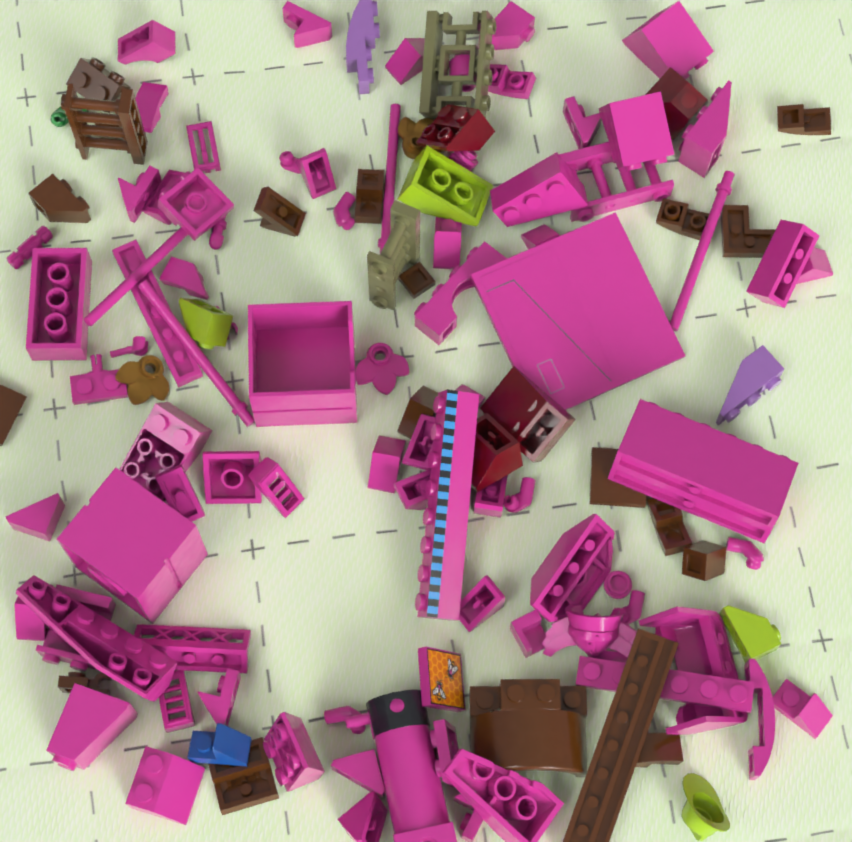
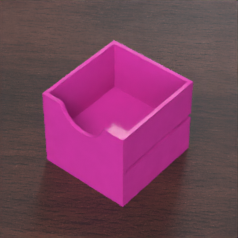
(302, 363)
(133, 545)

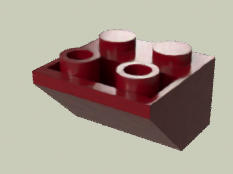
(457, 130)
(494, 453)

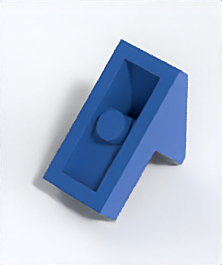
(220, 747)

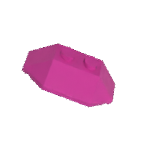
(573, 569)

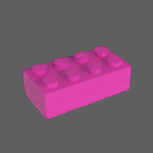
(59, 304)

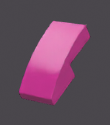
(511, 83)
(149, 100)

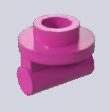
(465, 158)

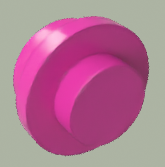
(617, 585)

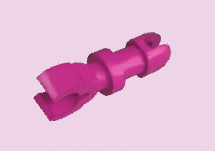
(217, 237)

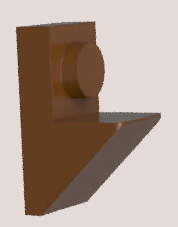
(278, 213)

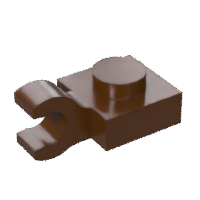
(66, 683)

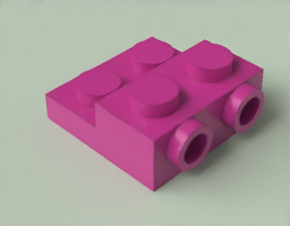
(194, 203)

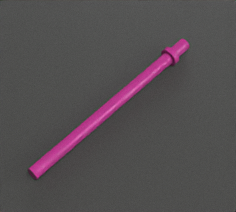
(390, 176)
(723, 190)
(135, 277)
(239, 407)

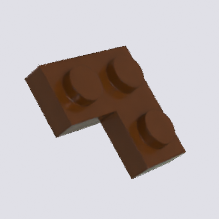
(737, 236)

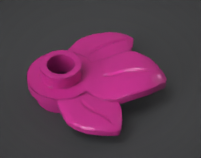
(381, 372)

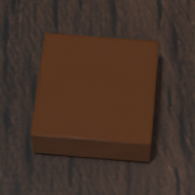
(416, 280)

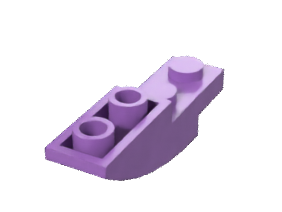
(360, 41)

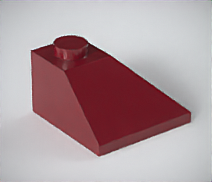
(680, 101)

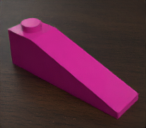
(506, 801)

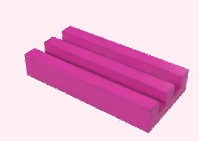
(206, 166)

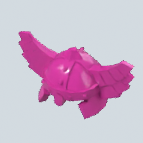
(590, 633)

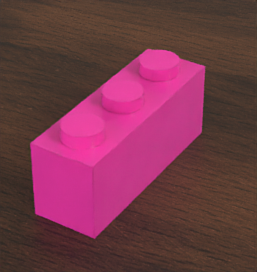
(782, 263)

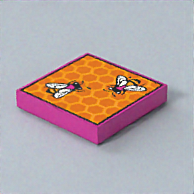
(441, 679)

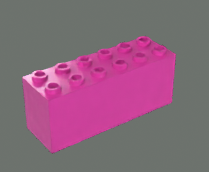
(703, 471)

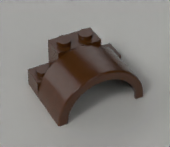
(530, 725)

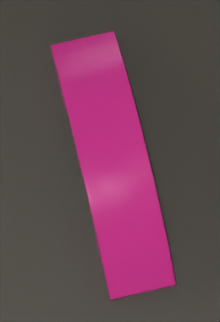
(759, 755)

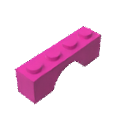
(437, 316)

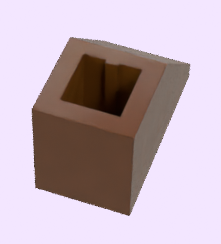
(57, 202)

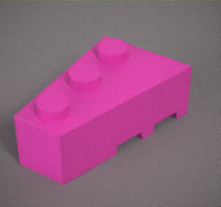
(538, 192)

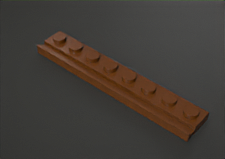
(621, 738)

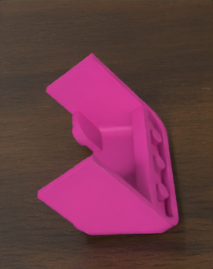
(701, 650)

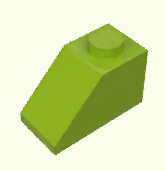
(205, 322)
(750, 633)

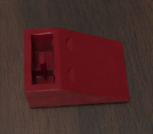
(528, 414)

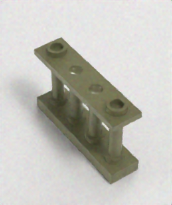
(400, 249)

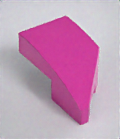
(184, 276)

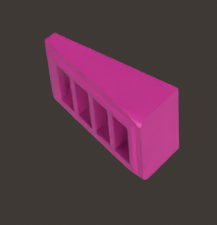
(264, 475)
(181, 722)

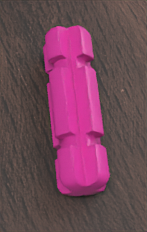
(25, 250)

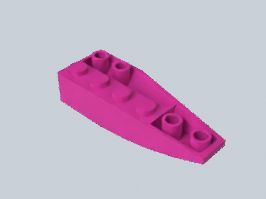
(100, 640)

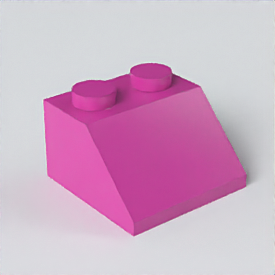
(165, 786)

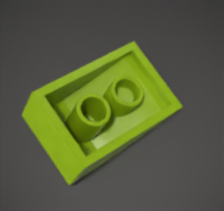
(445, 189)

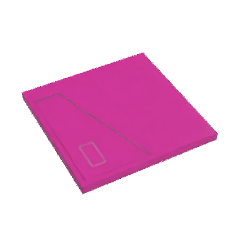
(578, 313)

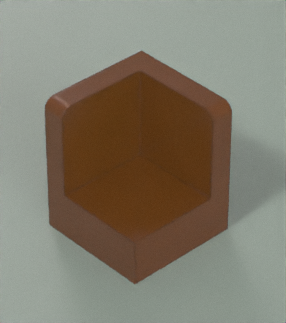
(704, 560)

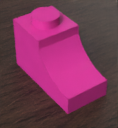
(147, 43)

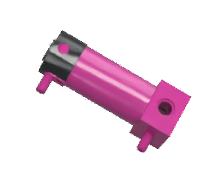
(407, 766)

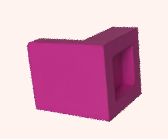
(529, 633)

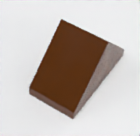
(418, 404)

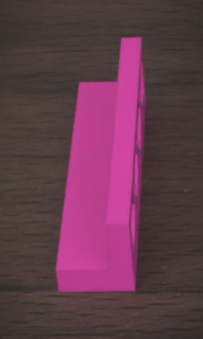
(196, 654)

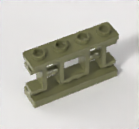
(437, 63)

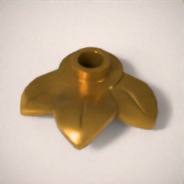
(410, 133)
(140, 382)

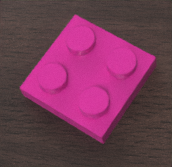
(445, 740)

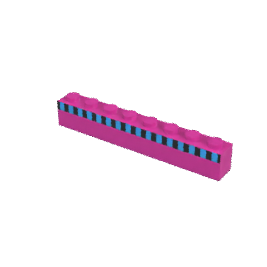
(447, 505)

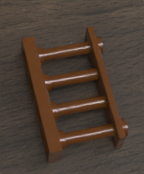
(125, 116)

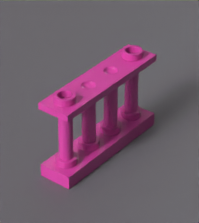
(592, 159)

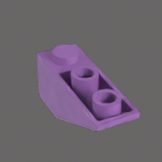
(754, 375)

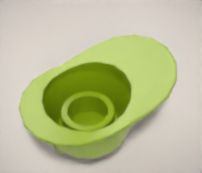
(703, 808)

